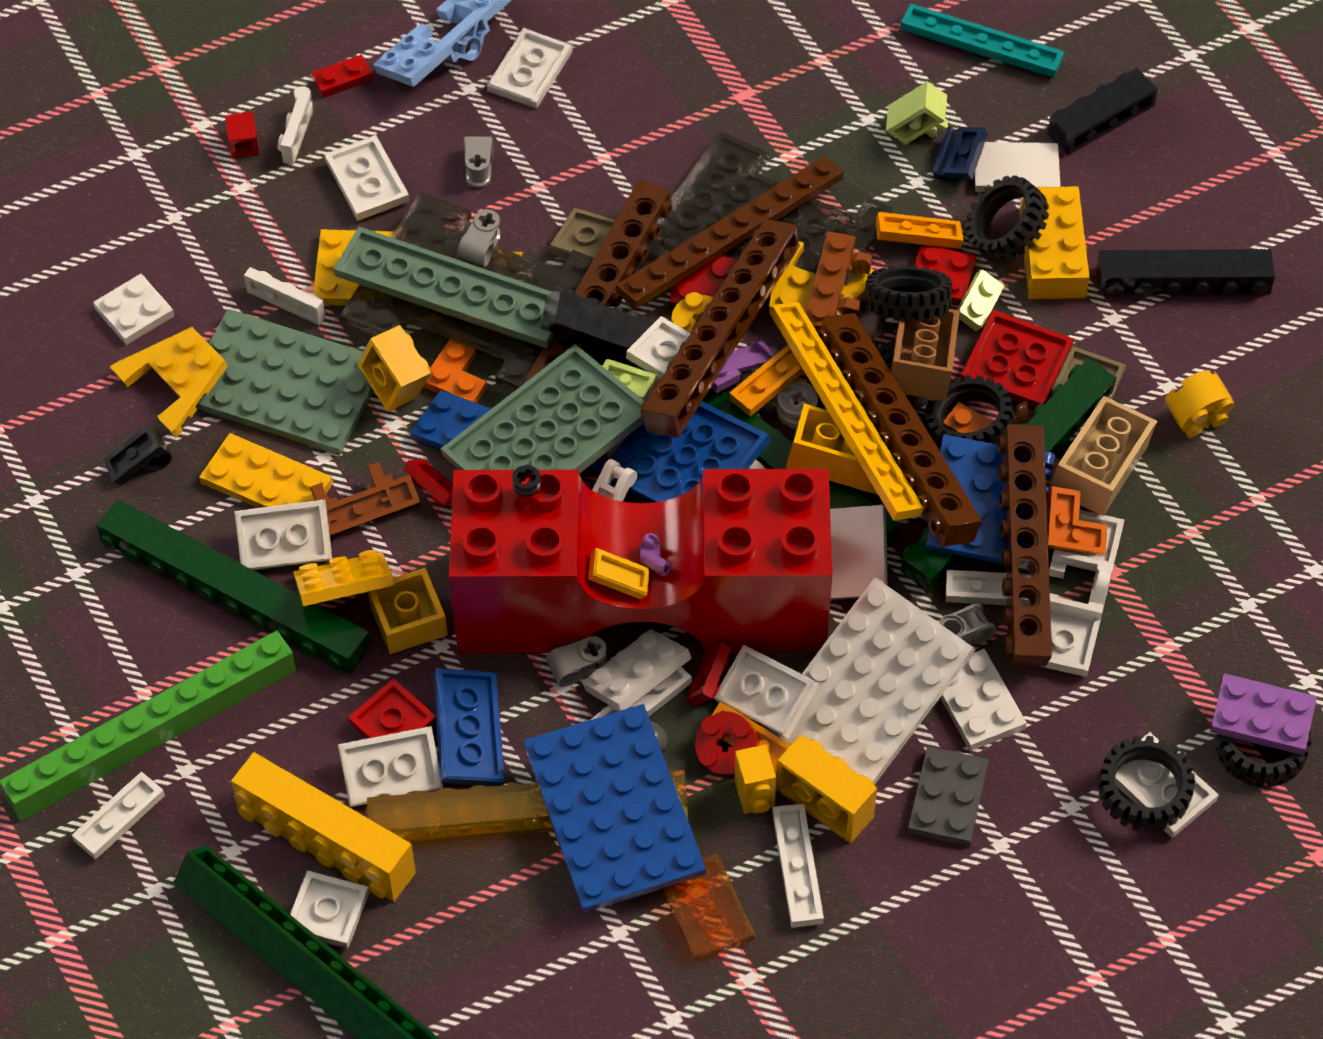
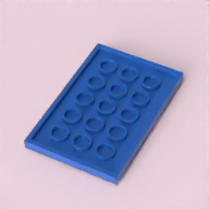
(675, 465)
(614, 808)

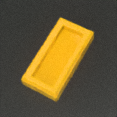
(618, 573)

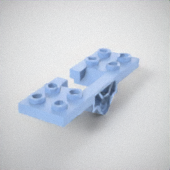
(418, 55)

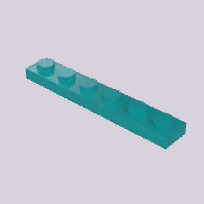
(982, 40)

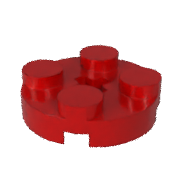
(715, 729)

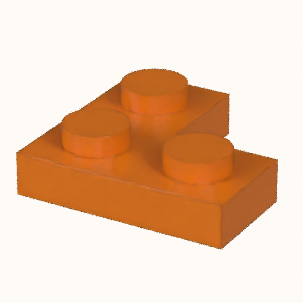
(450, 373)
(1065, 528)

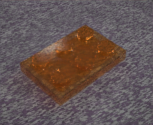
(709, 911)

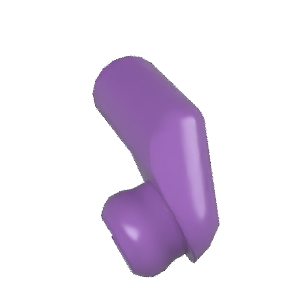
(651, 557)

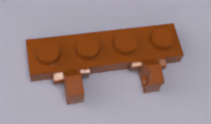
(835, 263)
(379, 500)

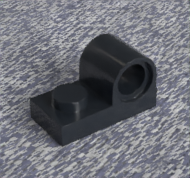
(141, 450)

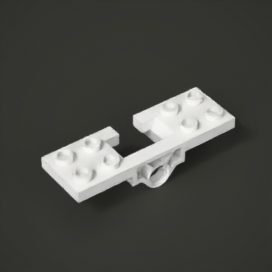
(1076, 623)

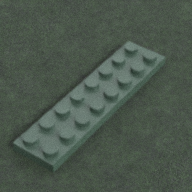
(445, 285)

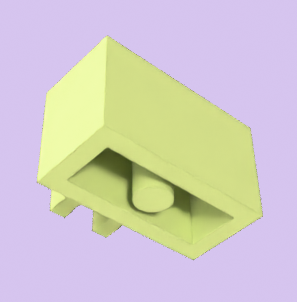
(917, 113)

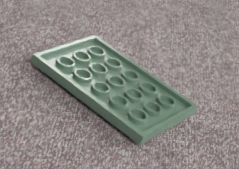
(287, 382)
(552, 421)

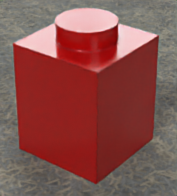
(242, 134)

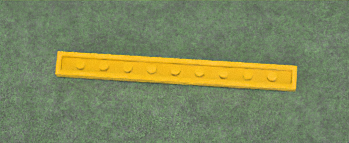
(846, 411)

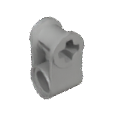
(478, 160)
(480, 238)
(970, 624)
(576, 660)

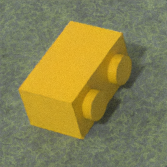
(755, 779)

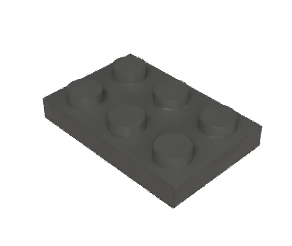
(948, 796)

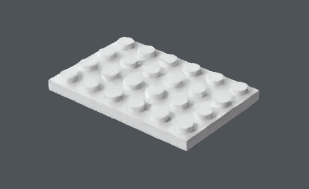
(878, 679)

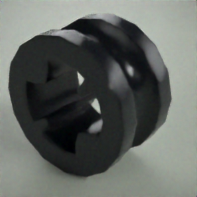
(521, 474)

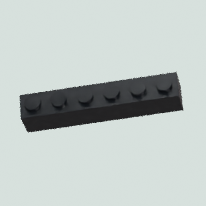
(1185, 272)

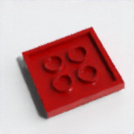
(1019, 357)

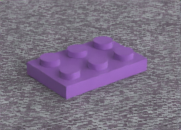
(1263, 714)

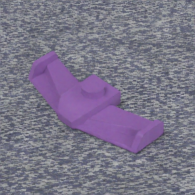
(739, 361)

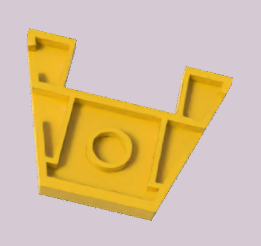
(796, 285)
(184, 364)

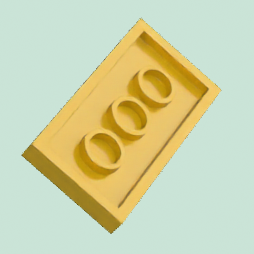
(260, 475)

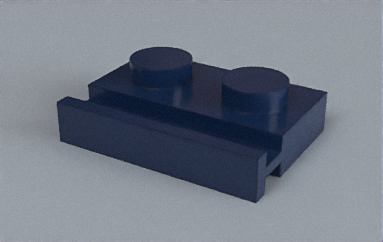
(960, 153)

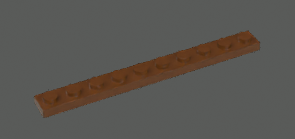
(728, 232)

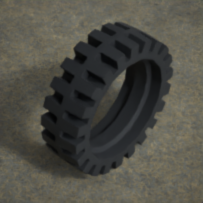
(1025, 230)
(908, 293)
(970, 391)
(1157, 753)
(1258, 771)

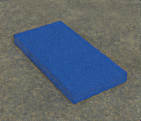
(468, 727)

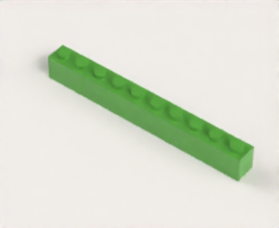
(148, 725)

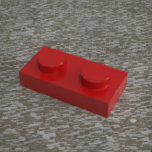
(342, 76)
(429, 478)
(708, 674)

